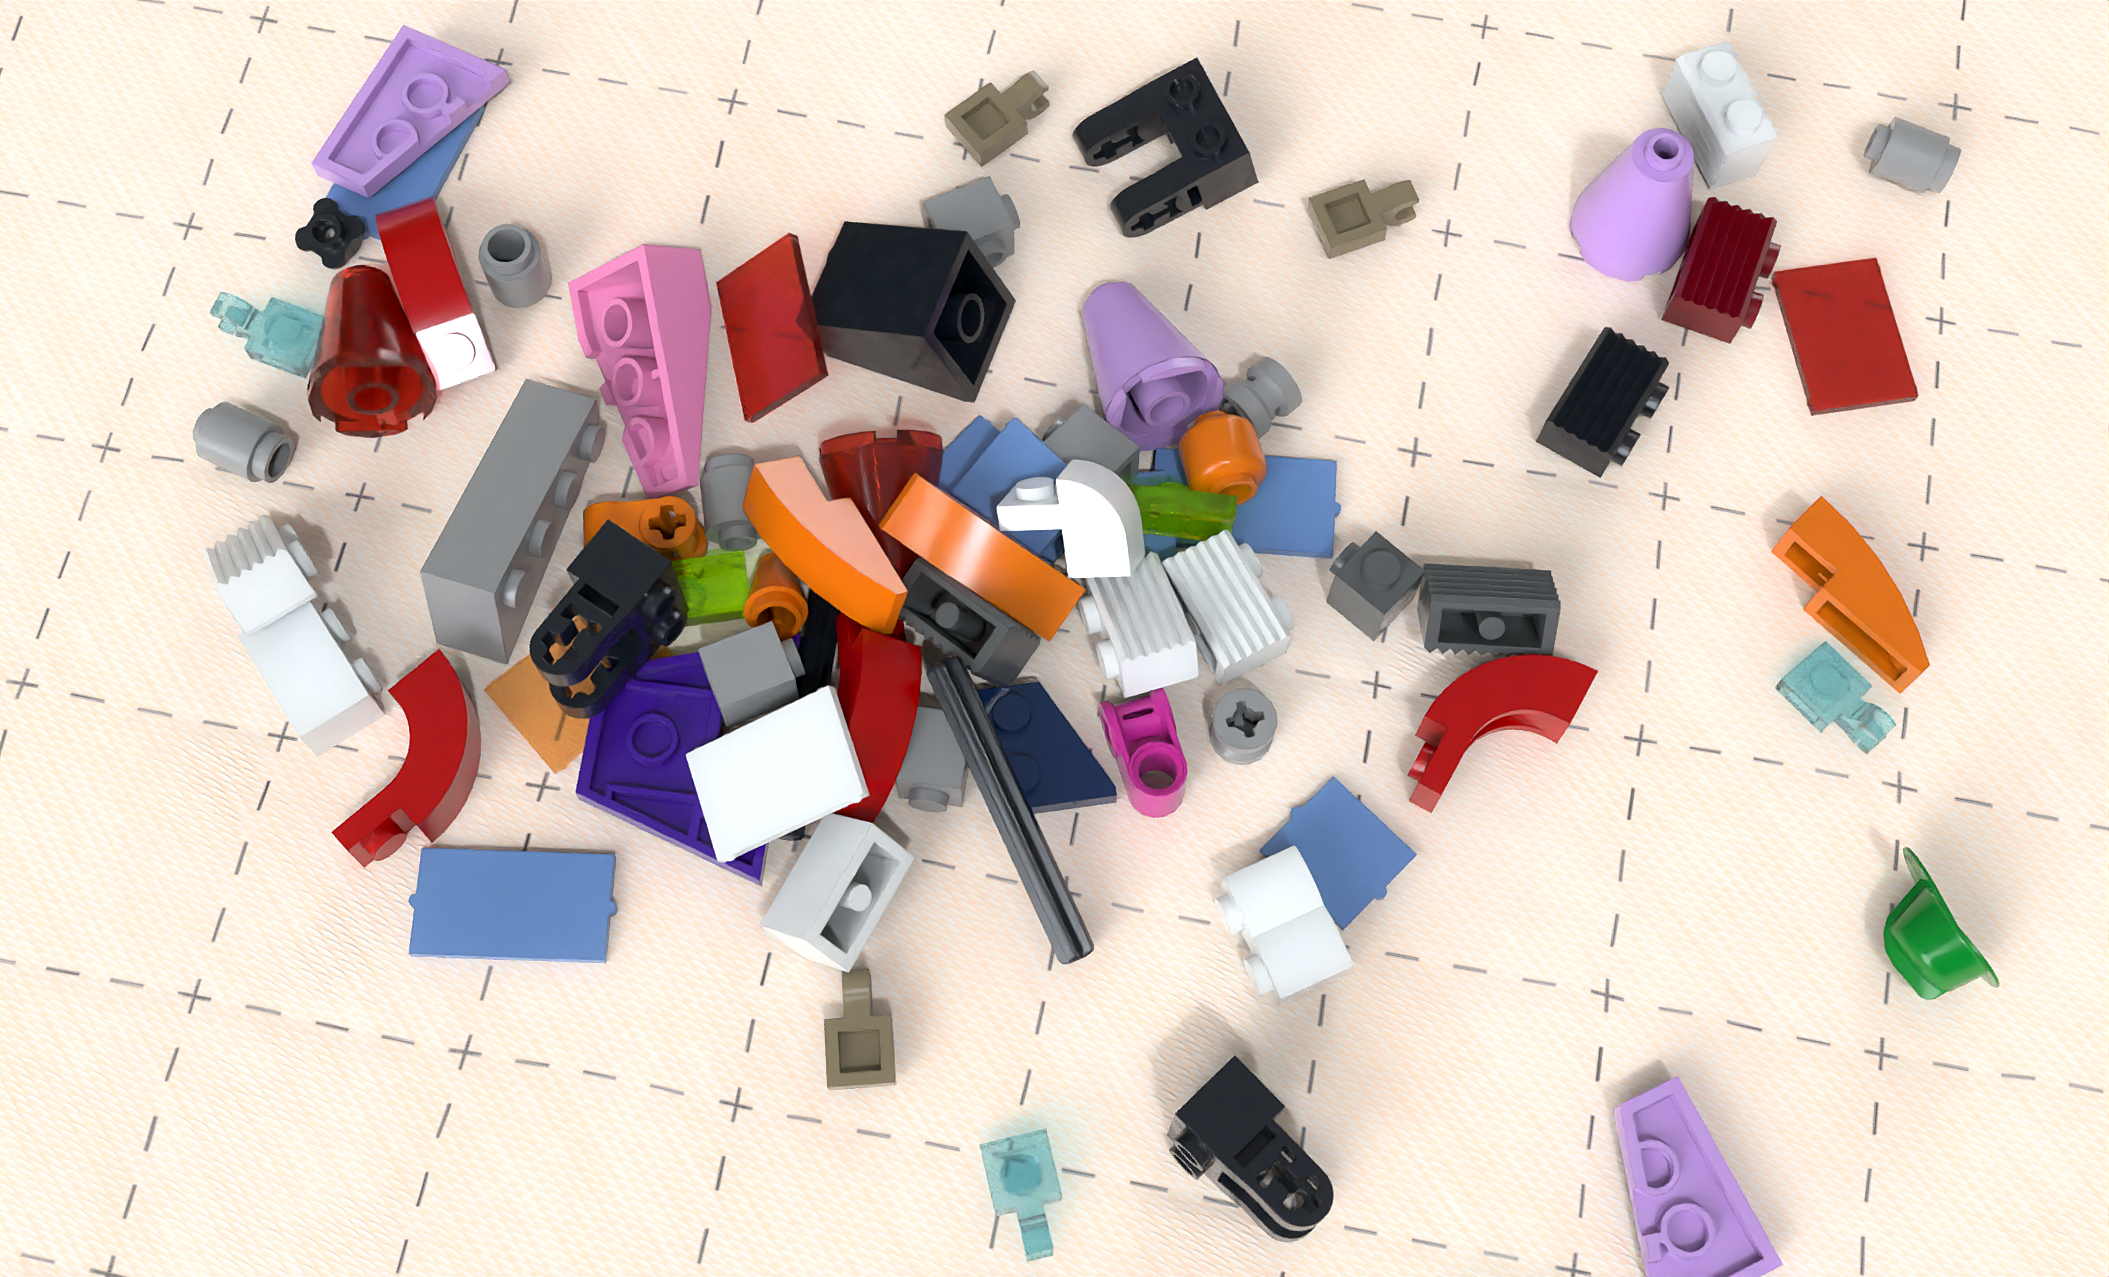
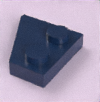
(1045, 750)

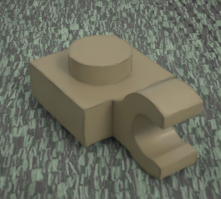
(995, 121)
(1356, 218)
(860, 1044)

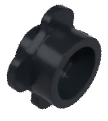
(344, 243)

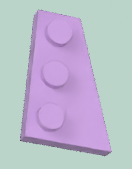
(404, 109)
(1684, 1194)

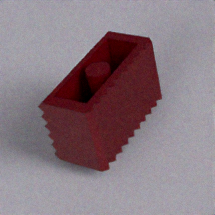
(1721, 271)

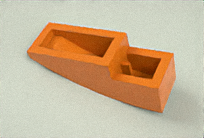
(824, 543)
(982, 557)
(1854, 594)

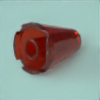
(367, 359)
(875, 474)

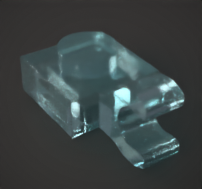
(278, 336)
(1831, 691)
(1022, 1181)

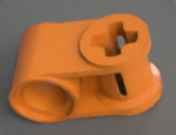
(652, 525)

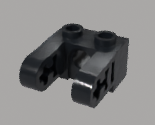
(1193, 117)
(629, 610)
(1235, 1142)

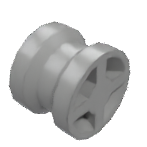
(1242, 741)

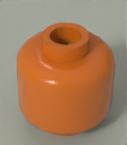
(1223, 456)

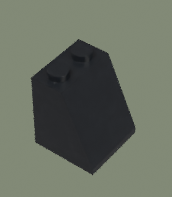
(912, 306)

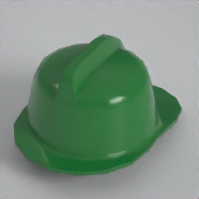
(1927, 941)

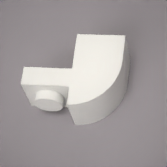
(1092, 509)

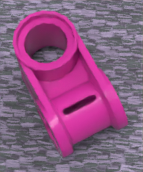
(1145, 740)

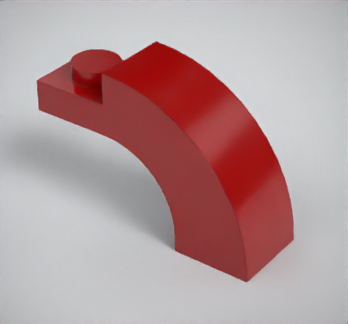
(434, 292)
(1500, 695)
(879, 705)
(436, 771)

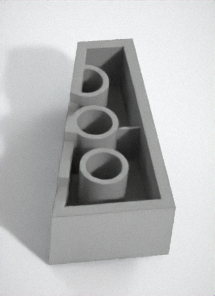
(510, 521)

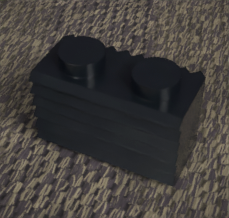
(1604, 401)

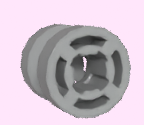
(1263, 395)

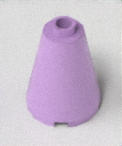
(1638, 208)
(1145, 368)

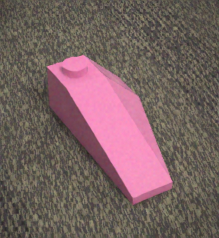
(650, 335)

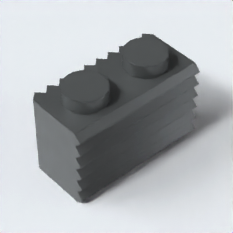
(1488, 610)
(966, 625)

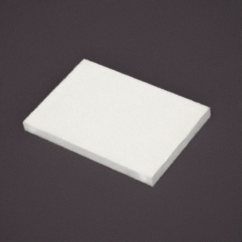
(777, 774)

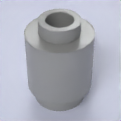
(1911, 155)
(514, 266)
(242, 443)
(722, 497)

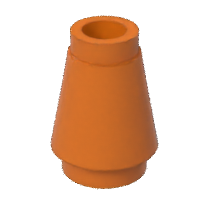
(776, 598)

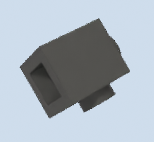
(1373, 584)

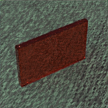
(771, 328)
(1844, 336)

